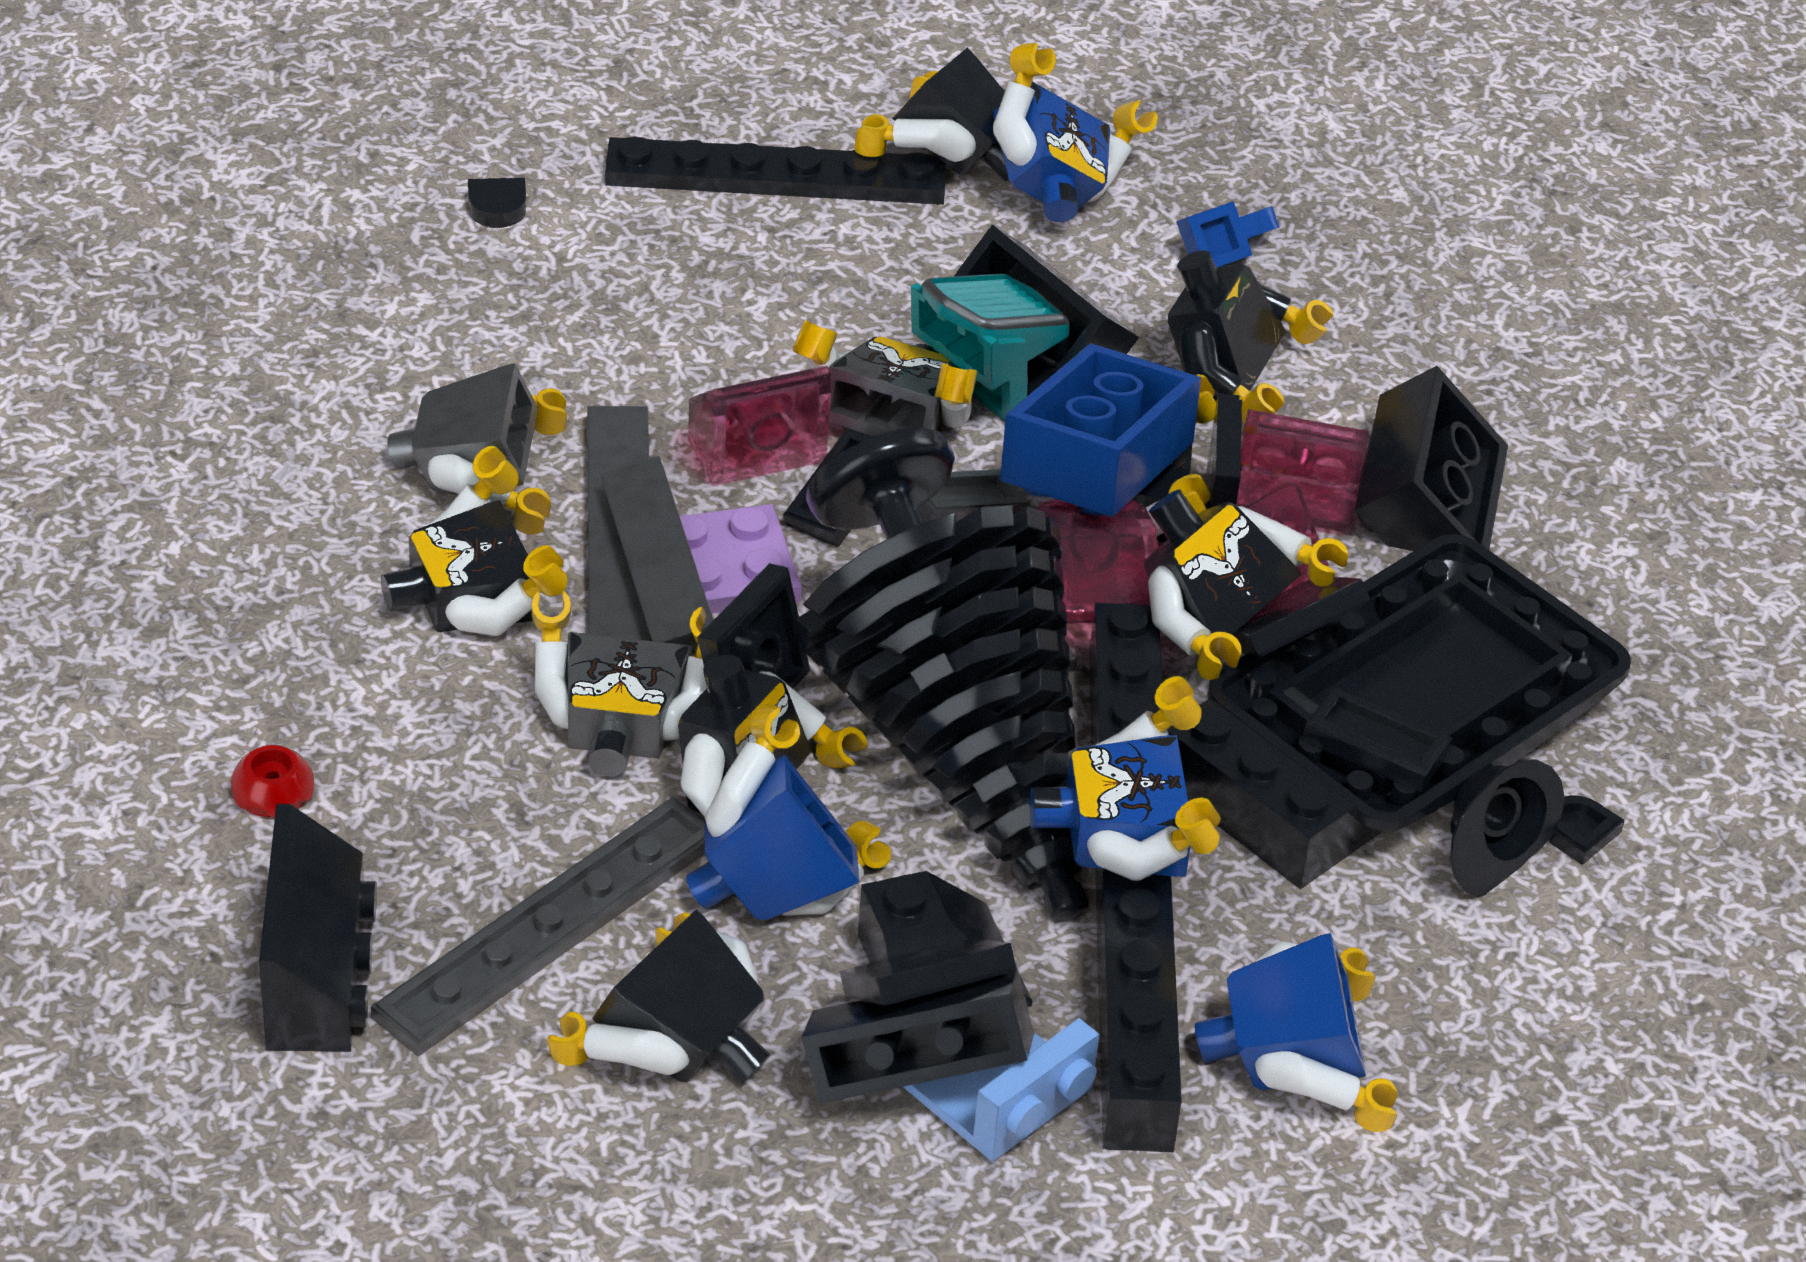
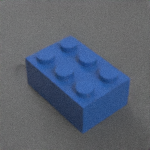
(1099, 430)

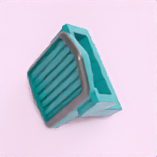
(987, 327)

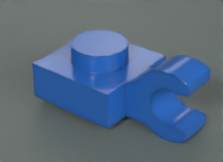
(1224, 232)

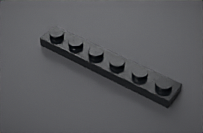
(774, 170)

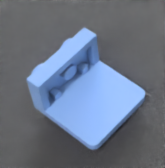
(1011, 1101)

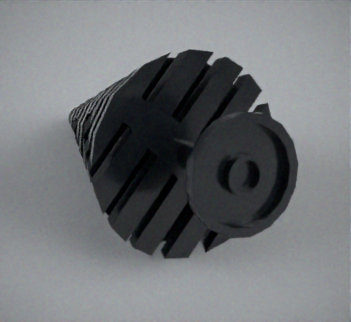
(953, 646)

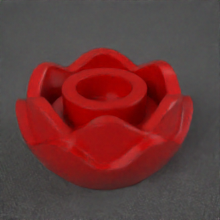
(270, 778)

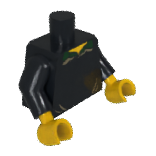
(1232, 325)

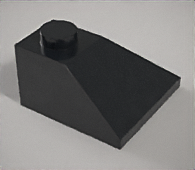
(920, 913)

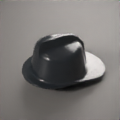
(1502, 822)

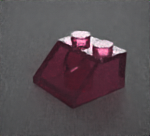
(761, 425)
(1102, 556)

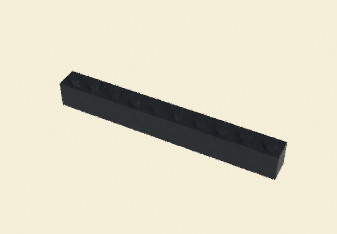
(1132, 916)

